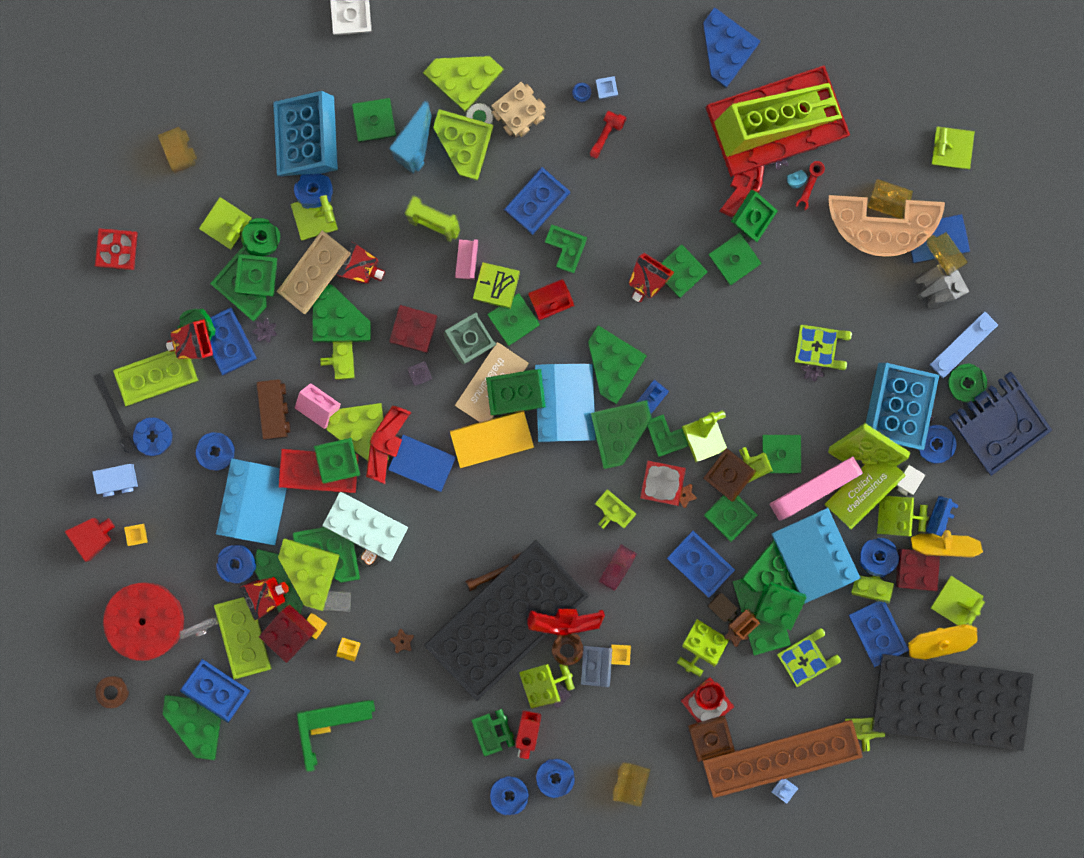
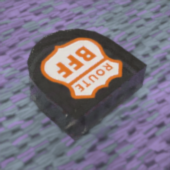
(368, 558)

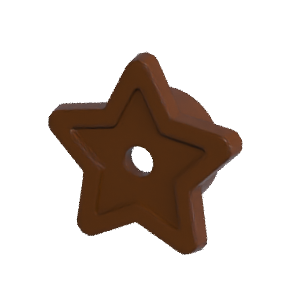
(735, 639)
(400, 646)

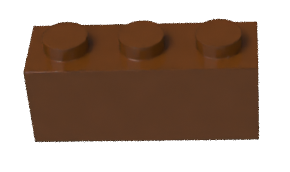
(273, 409)

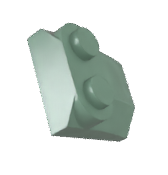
(468, 339)

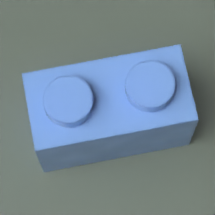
(115, 479)

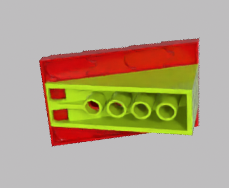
(777, 121)

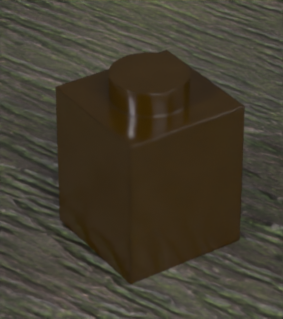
(723, 607)

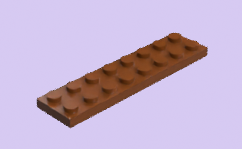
(782, 758)

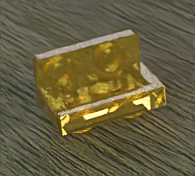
(889, 198)
(631, 784)

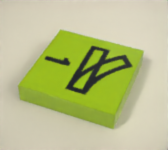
(496, 285)

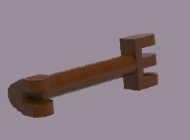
(473, 583)

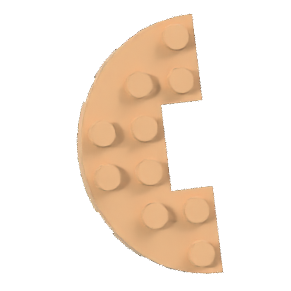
(885, 235)

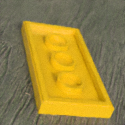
(491, 439)

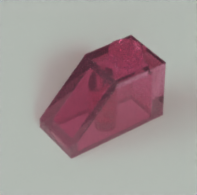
(617, 567)

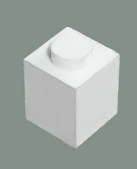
(911, 481)

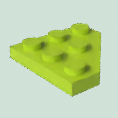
(463, 77)
(464, 141)
(357, 424)
(868, 446)
(309, 571)

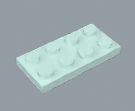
(365, 526)

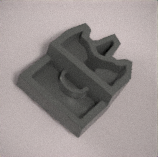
(940, 287)

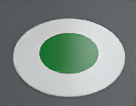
(481, 113)

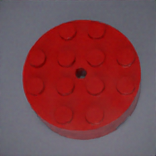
(124, 621)

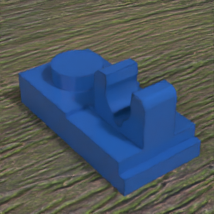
(654, 394)
(940, 516)

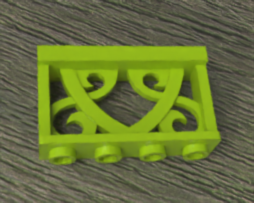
(432, 219)

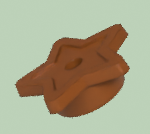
(689, 495)

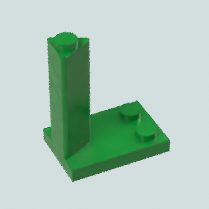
(329, 717)

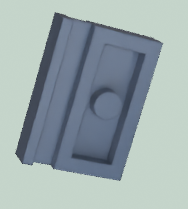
(596, 666)

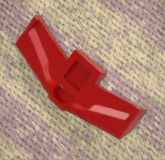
(743, 184)
(385, 443)
(565, 622)

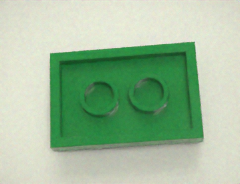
(515, 392)

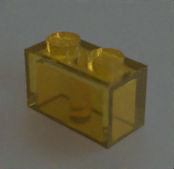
(177, 149)

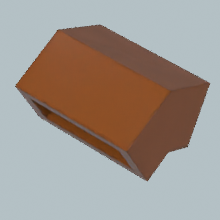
(745, 624)

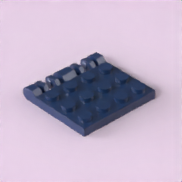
(1003, 426)

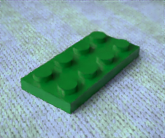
(766, 635)

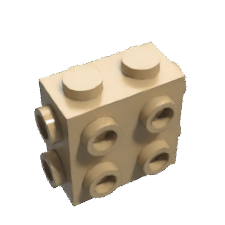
(519, 110)

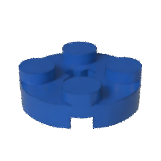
(305, 184)
(160, 444)
(205, 447)
(942, 453)
(225, 562)
(869, 562)
(558, 788)
(509, 806)

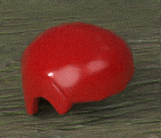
(709, 695)

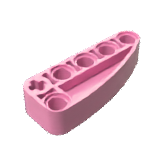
(815, 488)

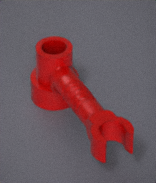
(613, 121)
(811, 181)

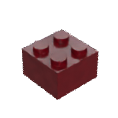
(413, 329)
(917, 570)
(287, 633)

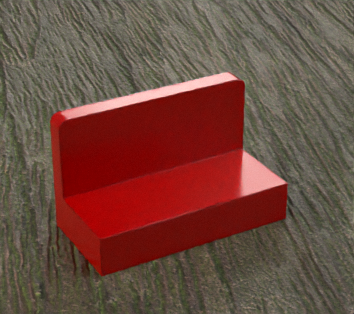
(551, 299)

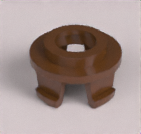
(571, 639)
(121, 688)

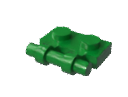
(487, 734)

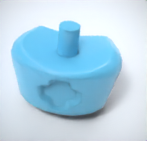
(797, 179)

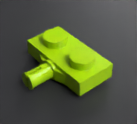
(342, 360)
(759, 463)
(614, 510)
(873, 588)
(864, 731)

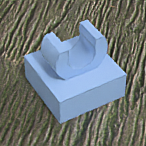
(606, 87)
(784, 790)

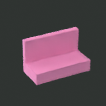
(466, 259)
(316, 405)

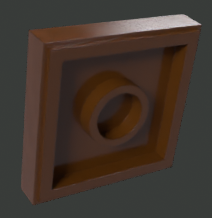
(729, 474)
(711, 738)

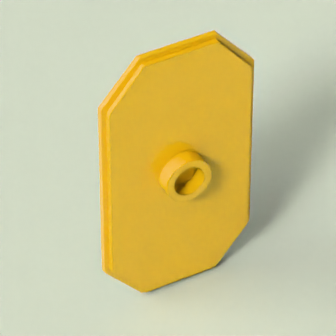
(946, 545)
(943, 642)

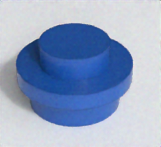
(581, 92)

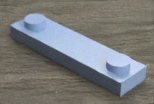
(963, 345)

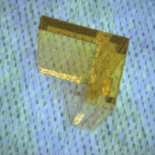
(946, 252)

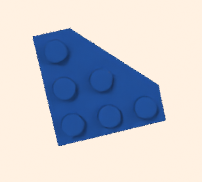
(726, 46)

